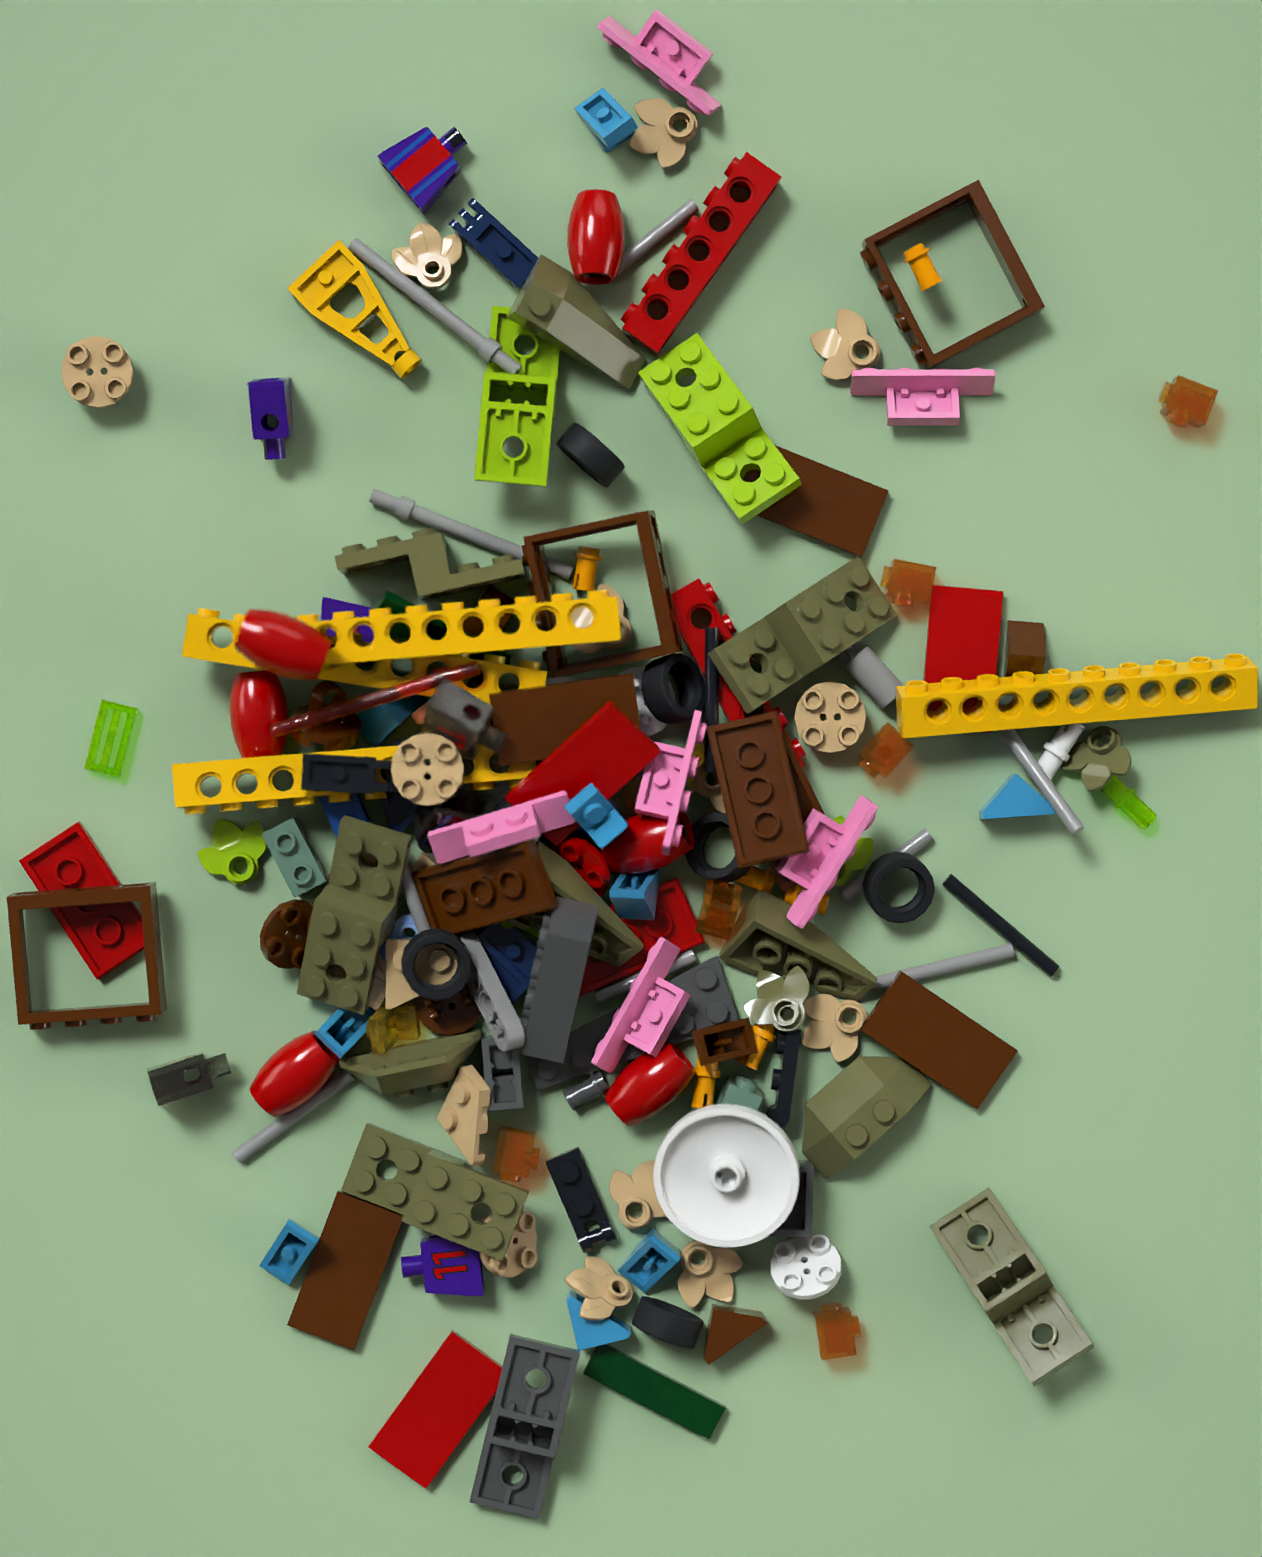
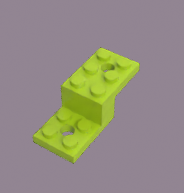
(517, 408)
(719, 428)

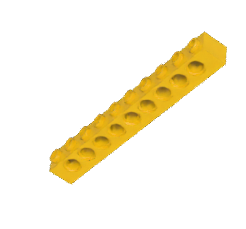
(604, 627)
(200, 645)
(1236, 692)
(190, 777)

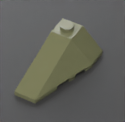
(570, 319)
(611, 937)
(772, 943)

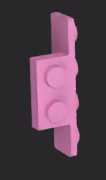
(667, 53)
(922, 395)
(664, 783)
(500, 828)
(829, 848)
(647, 1011)

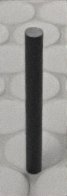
(711, 693)
(1000, 925)

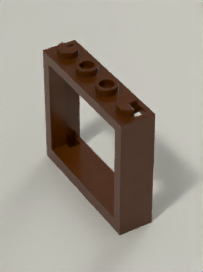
(1002, 249)
(657, 578)
(108, 1014)

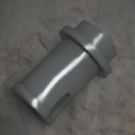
(586, 1090)

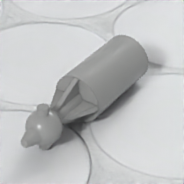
(870, 673)

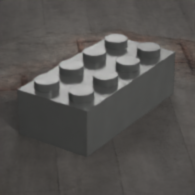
(557, 978)

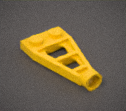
(326, 279)

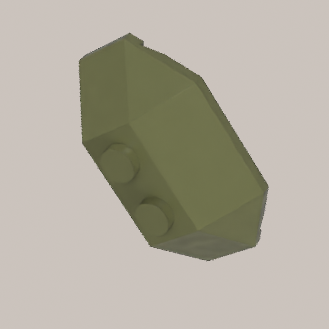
(413, 1064)
(858, 1109)

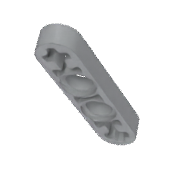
(492, 997)

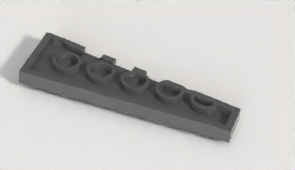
(707, 1006)

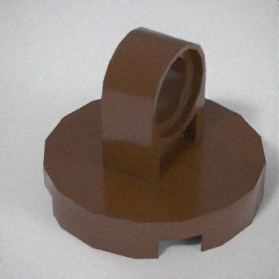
(334, 734)

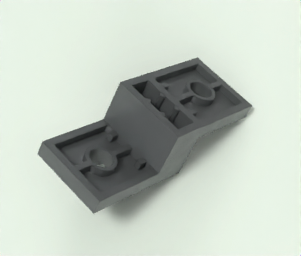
(524, 1426)

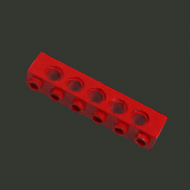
(760, 184)
(701, 596)

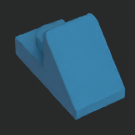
(606, 119)
(596, 815)
(289, 1251)

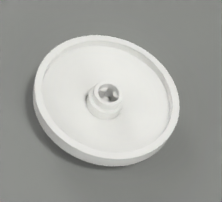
(726, 1175)

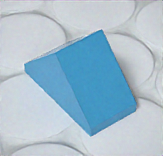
(384, 719)
(1015, 799)
(636, 895)
(343, 1030)
(650, 1260)
(597, 1332)

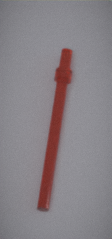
(374, 699)

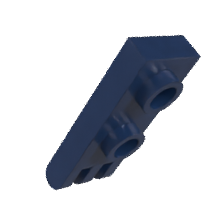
(495, 244)

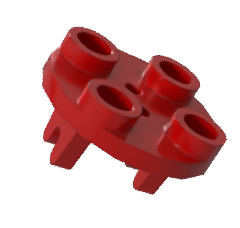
(586, 861)

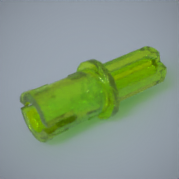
(1128, 802)

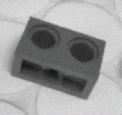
(502, 1075)

